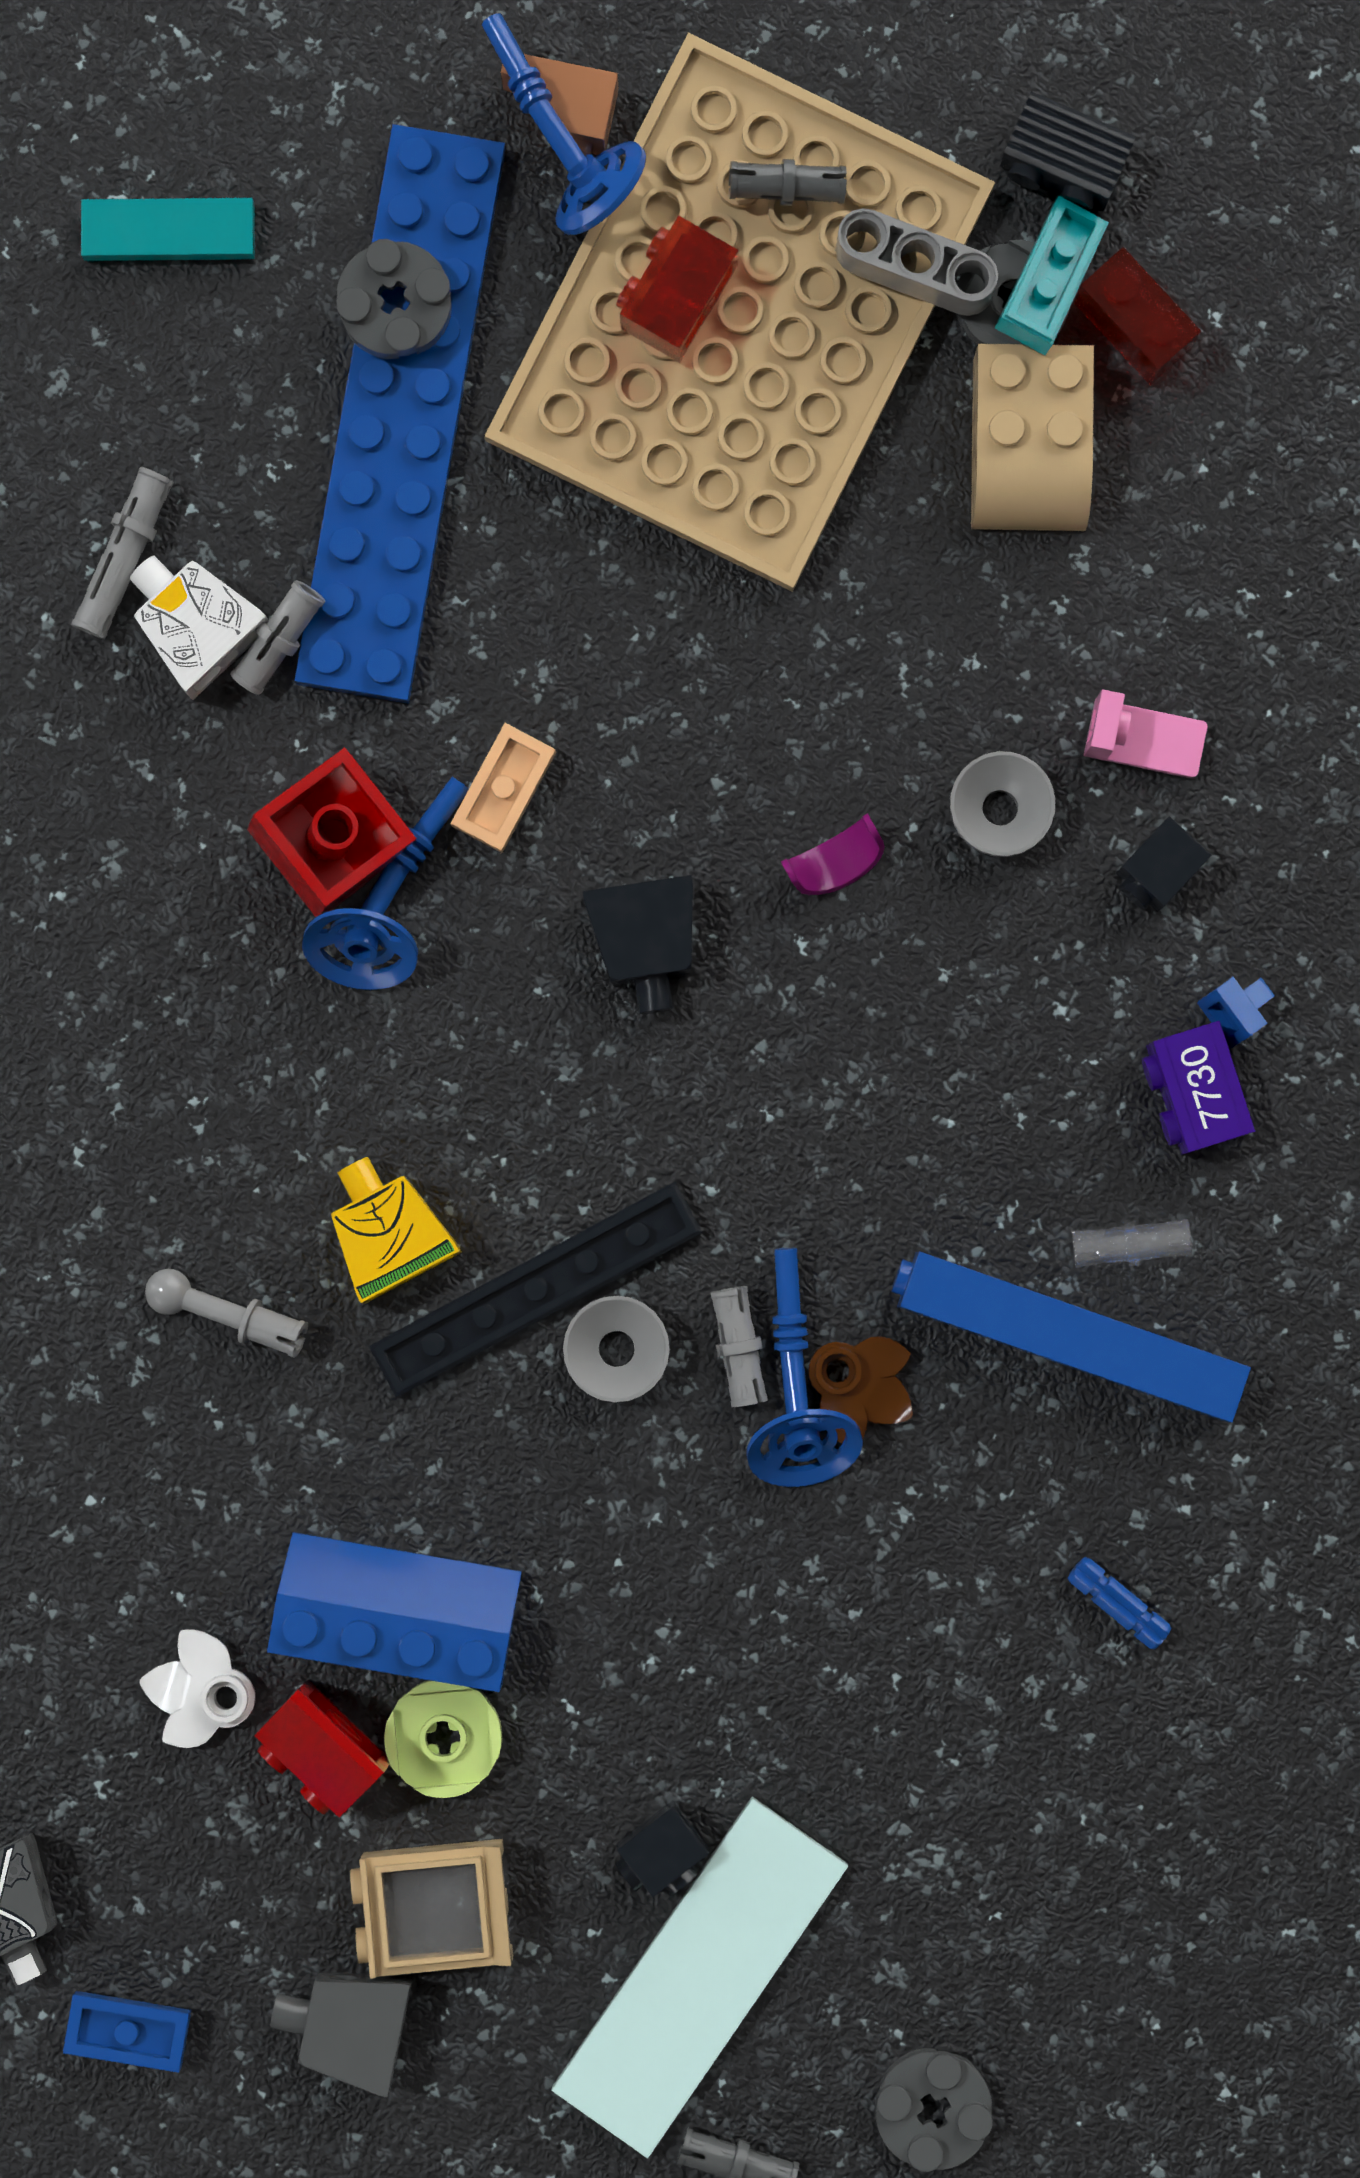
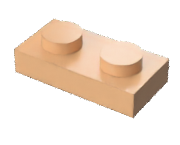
(503, 787)

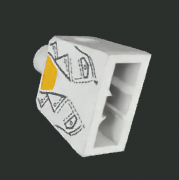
(194, 621)

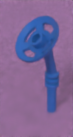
(586, 173)
(364, 925)
(799, 1423)

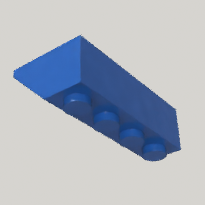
(395, 1612)

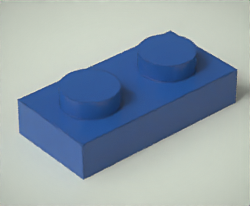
(127, 2031)

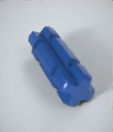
(1119, 1603)

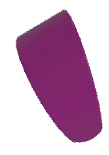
(837, 860)

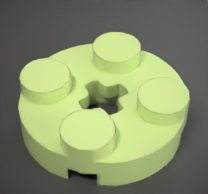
(420, 1762)

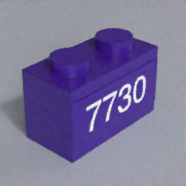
(1197, 1088)

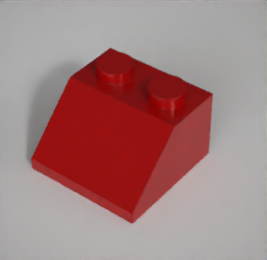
(330, 833)
(321, 1750)

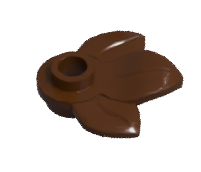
(870, 1389)

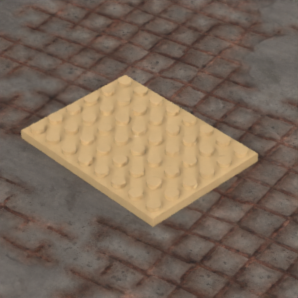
(794, 360)

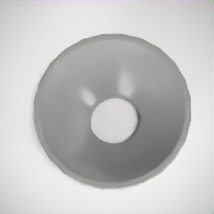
(1020, 780)
(583, 1343)

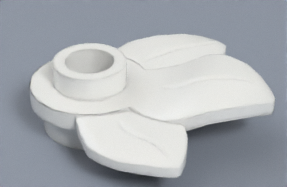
(190, 1688)

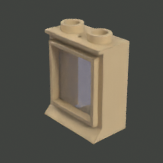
(432, 1908)

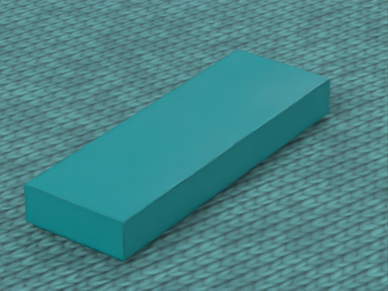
(167, 229)
(1051, 275)

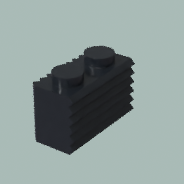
(1066, 153)

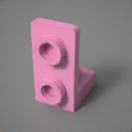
(1144, 737)

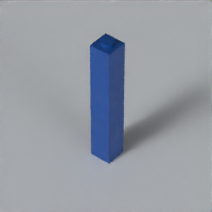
(1071, 1336)

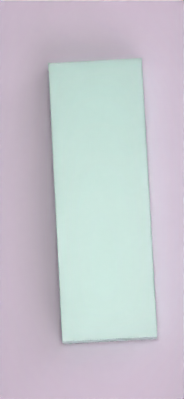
(699, 1977)

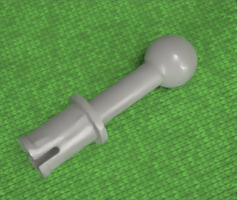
(171, 1292)

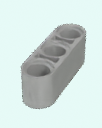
(899, 238)

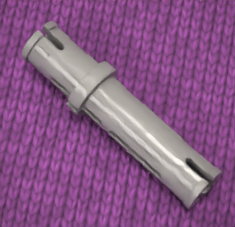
(128, 539)

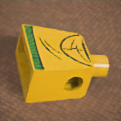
(387, 1232)

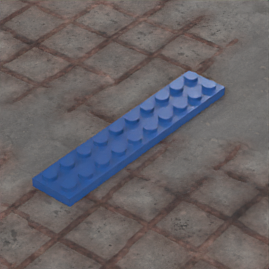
(400, 429)

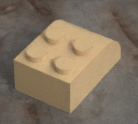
(1032, 437)

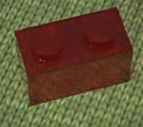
(677, 287)
(1136, 316)

